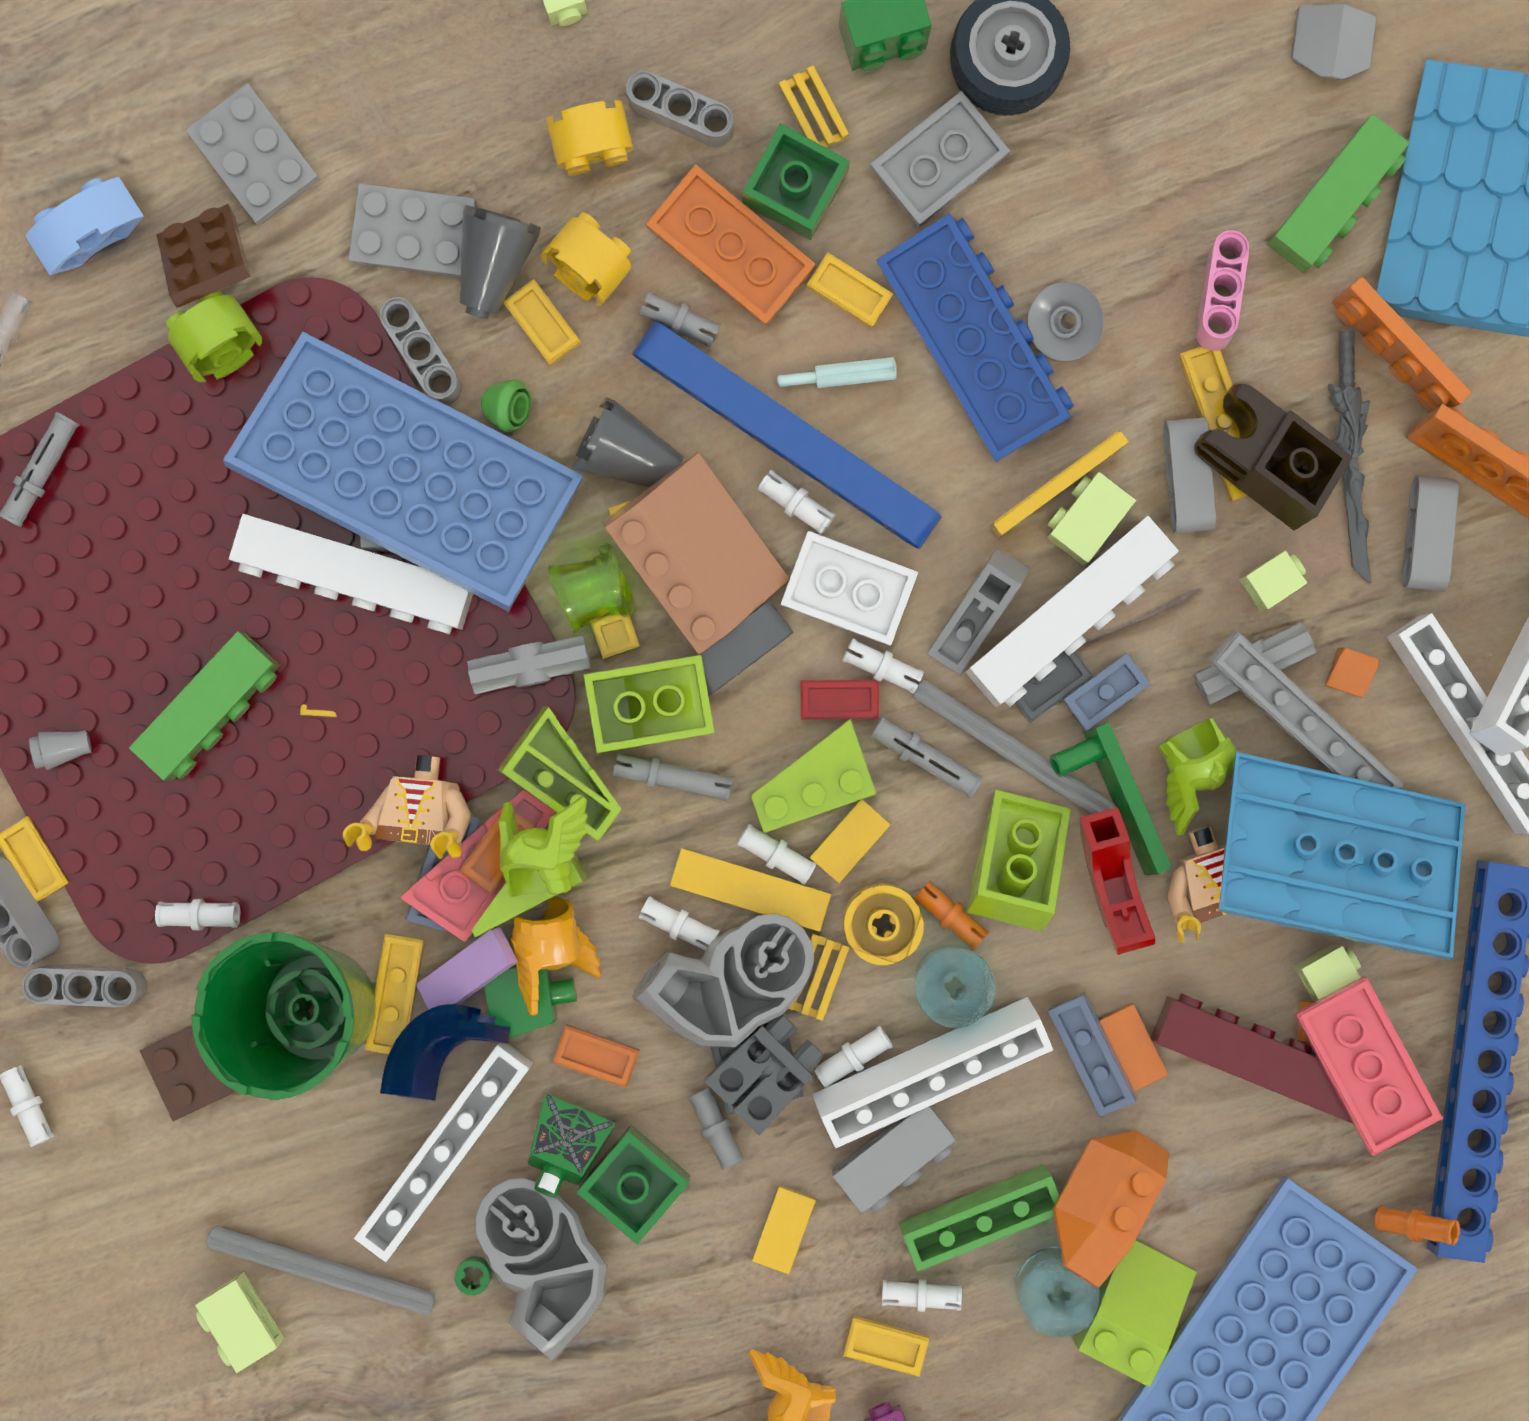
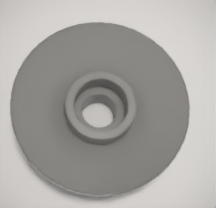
(1048, 325)

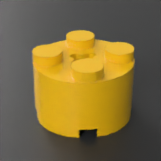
(590, 136)
(587, 259)
(892, 944)

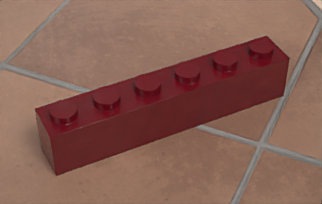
(1246, 1053)

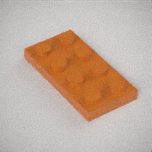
(730, 245)
(1400, 346)
(1475, 455)

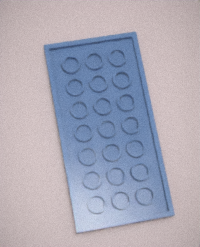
(404, 471)
(1277, 1319)

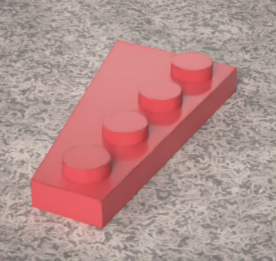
(451, 896)

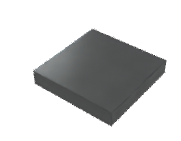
(1054, 687)

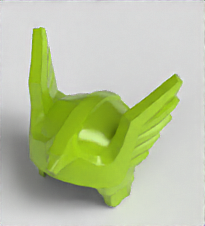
(1196, 762)
(539, 857)

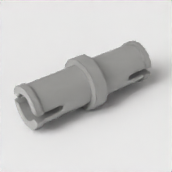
(679, 319)
(716, 1128)

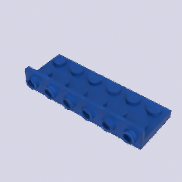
(975, 336)

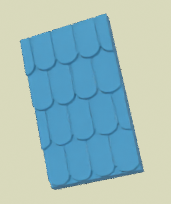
(1463, 203)
(1342, 857)

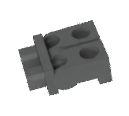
(766, 1059)

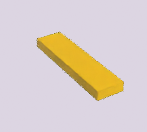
(1208, 384)
(1058, 484)
(750, 889)

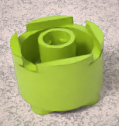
(213, 336)

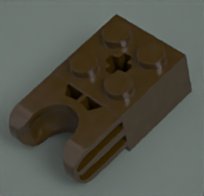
(1276, 459)

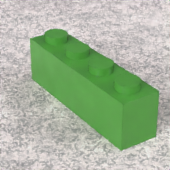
(1339, 193)
(205, 707)
(980, 1217)

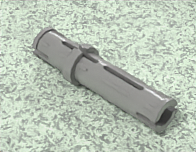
(38, 469)
(672, 776)
(965, 782)

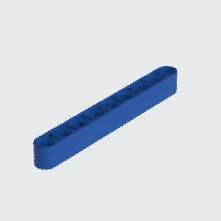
(786, 435)

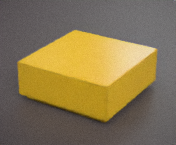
(615, 635)

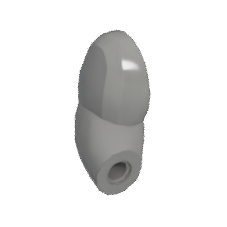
(735, 986)
(545, 1259)

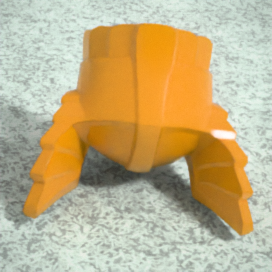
(550, 946)
(795, 1396)

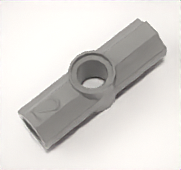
(1281, 649)
(529, 664)

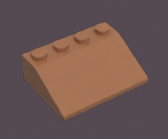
(696, 552)

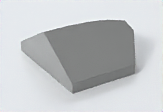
(1333, 40)

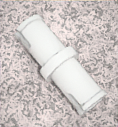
(796, 502)
(882, 665)
(776, 854)
(198, 914)
(678, 924)
(853, 1056)
(26, 1106)
(922, 1295)

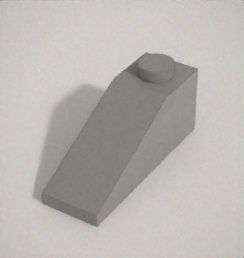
(978, 610)

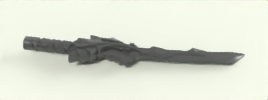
(1349, 437)

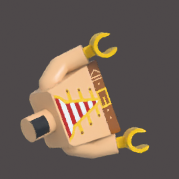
(416, 812)
(1197, 884)

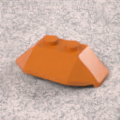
(1108, 1202)

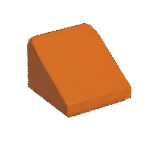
(1352, 672)

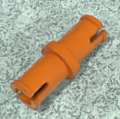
(951, 915)
(1417, 1225)

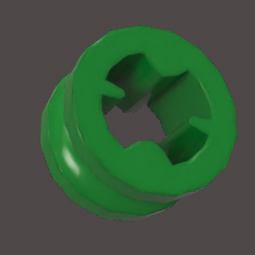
(470, 1289)

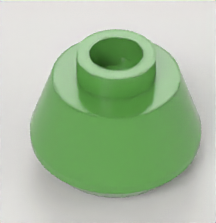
(507, 404)

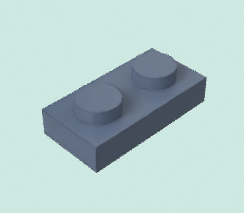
(1106, 692)

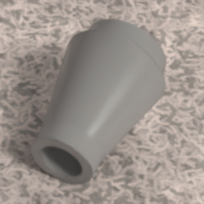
(56, 748)

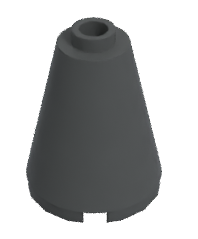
(492, 258)
(624, 448)

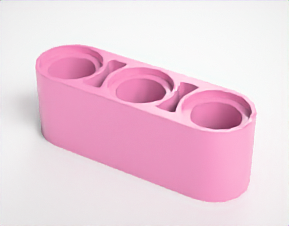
(1227, 273)

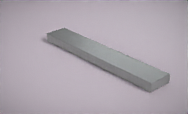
(1297, 712)

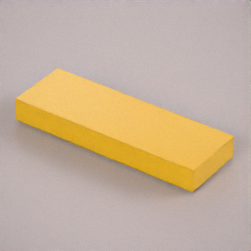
(395, 990)

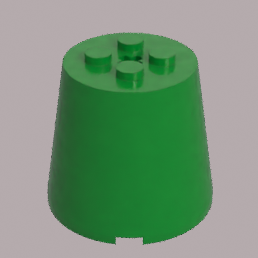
(256, 1018)

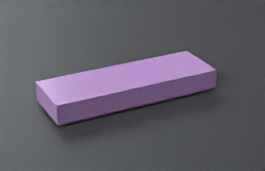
(468, 970)

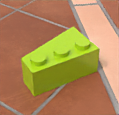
(557, 774)
(816, 782)

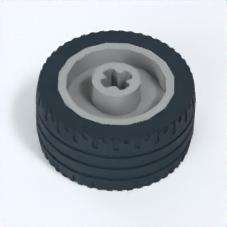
(1002, 80)

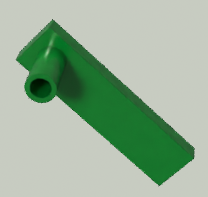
(1104, 749)

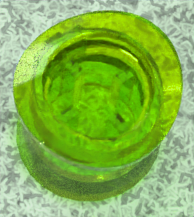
(592, 589)

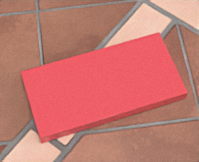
(1368, 1066)

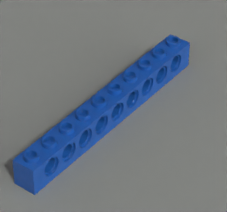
(1469, 1042)

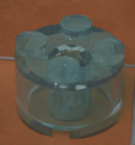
(967, 1003)
(1050, 1315)

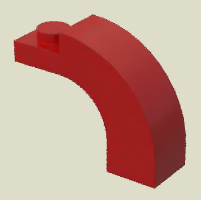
(1113, 880)

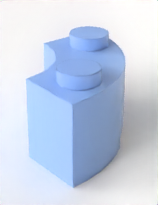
(83, 225)

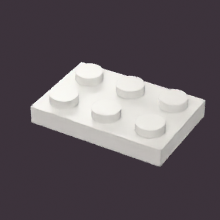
(849, 588)

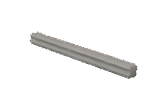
(1009, 748)
(321, 1270)

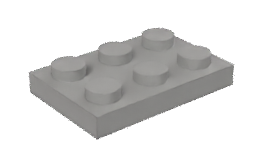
(252, 154)
(939, 159)
(408, 230)

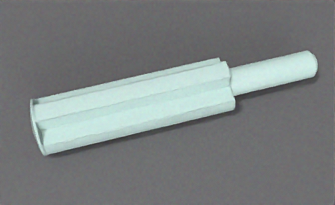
(844, 373)

